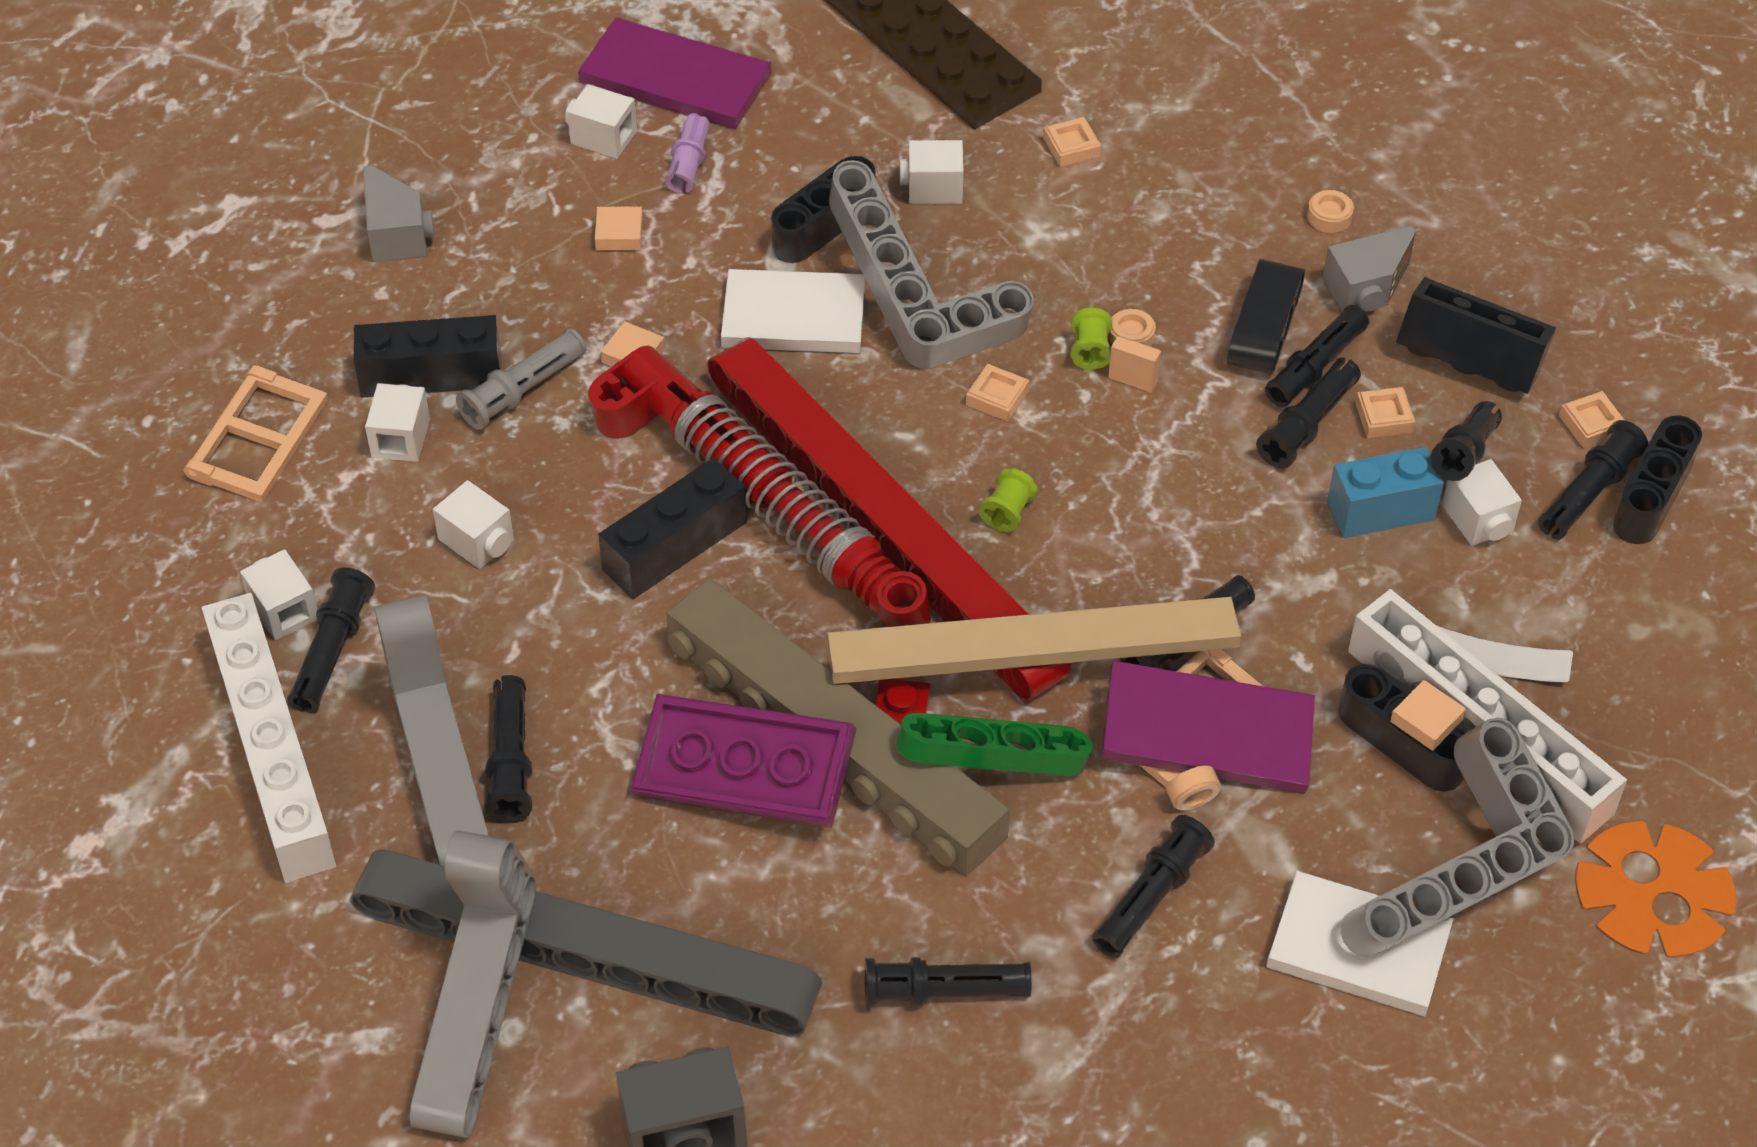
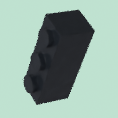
(1475, 335)
(427, 353)
(672, 528)

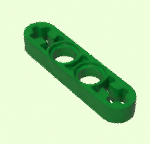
(939, 741)

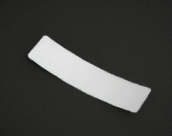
(1518, 661)

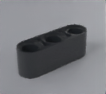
(805, 219)
(1266, 316)
(1657, 479)
(1371, 720)

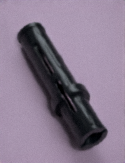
(1306, 366)

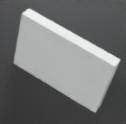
(794, 310)
(1313, 948)

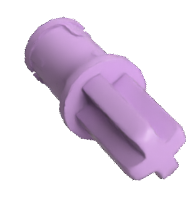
(687, 154)

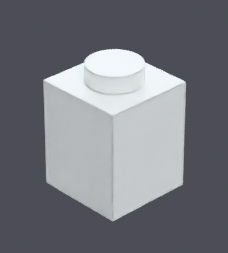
(601, 121)
(933, 172)
(397, 422)
(1482, 504)
(473, 524)
(280, 594)

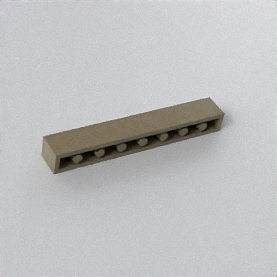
(774, 674)

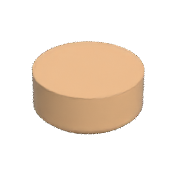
(1330, 211)
(1134, 326)
(1193, 788)

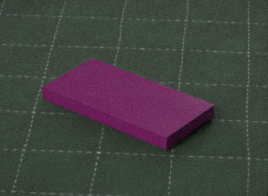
(675, 72)
(1199, 720)
(744, 760)

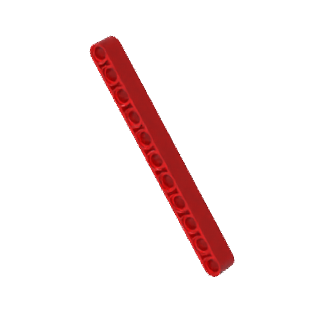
(861, 486)

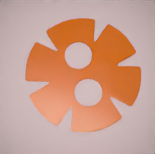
(1633, 919)

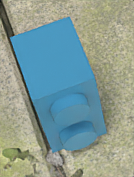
(1384, 492)

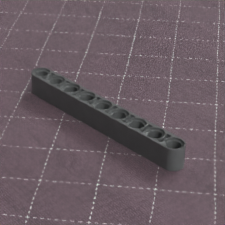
(606, 948)

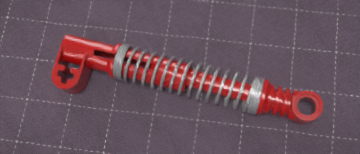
(703, 427)

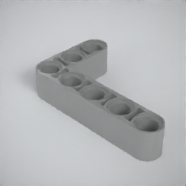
(907, 281)
(429, 720)
(1515, 844)
(497, 903)

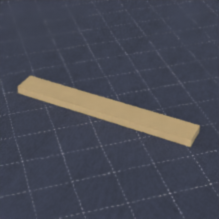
(1032, 640)

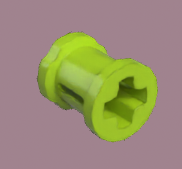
(1091, 334)
(1004, 506)

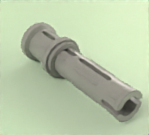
(506, 387)

